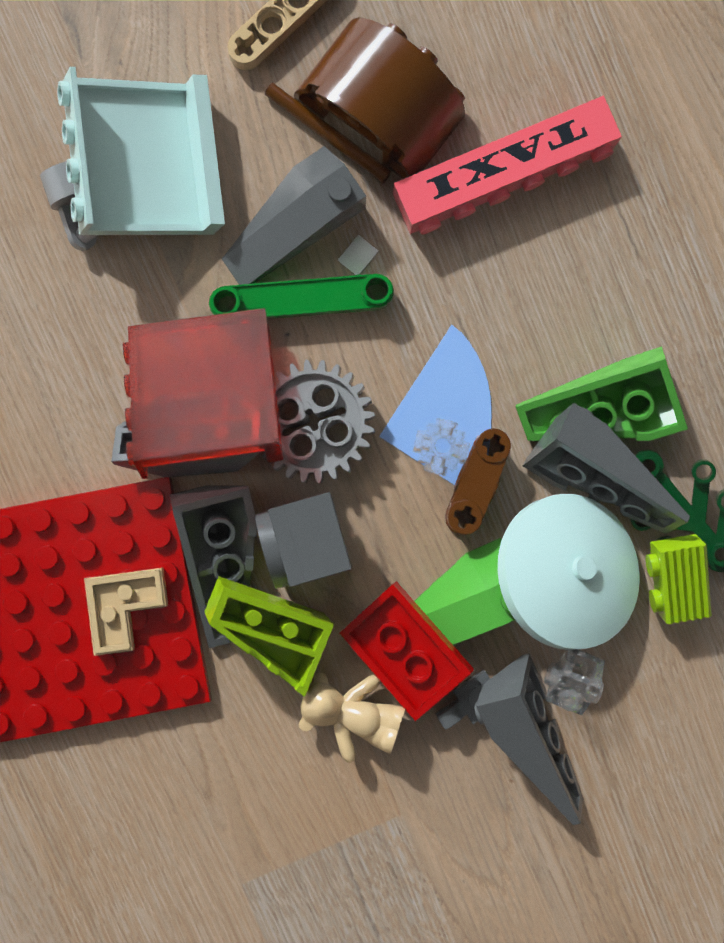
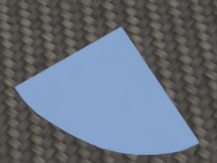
(449, 389)

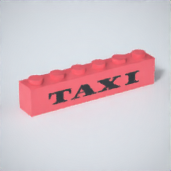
(507, 165)

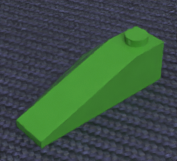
(630, 396)
(468, 596)

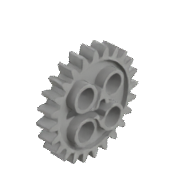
(325, 455)

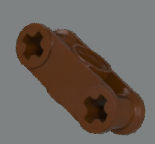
(478, 481)

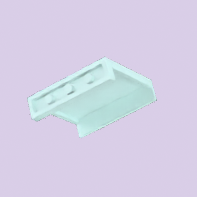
(141, 156)

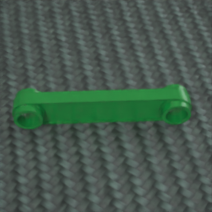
(306, 296)

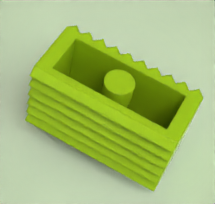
(679, 579)

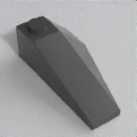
(592, 458)

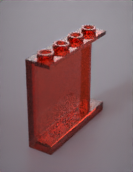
(201, 390)

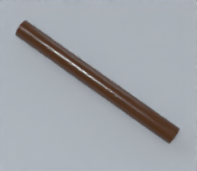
(327, 132)

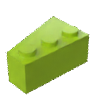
(271, 629)

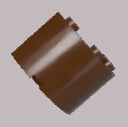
(385, 93)

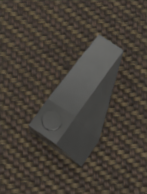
(302, 210)
(216, 539)
(518, 723)

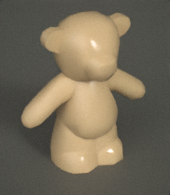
(349, 714)

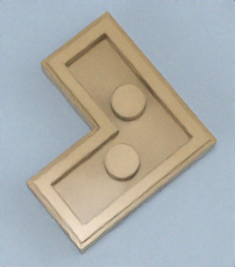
(112, 599)

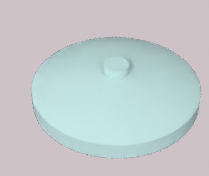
(568, 572)

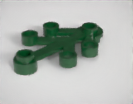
(697, 508)

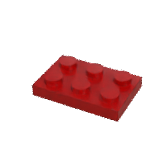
(406, 651)

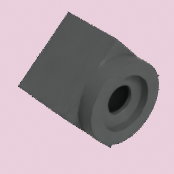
(302, 541)

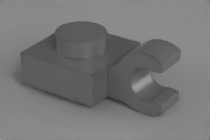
(467, 695)

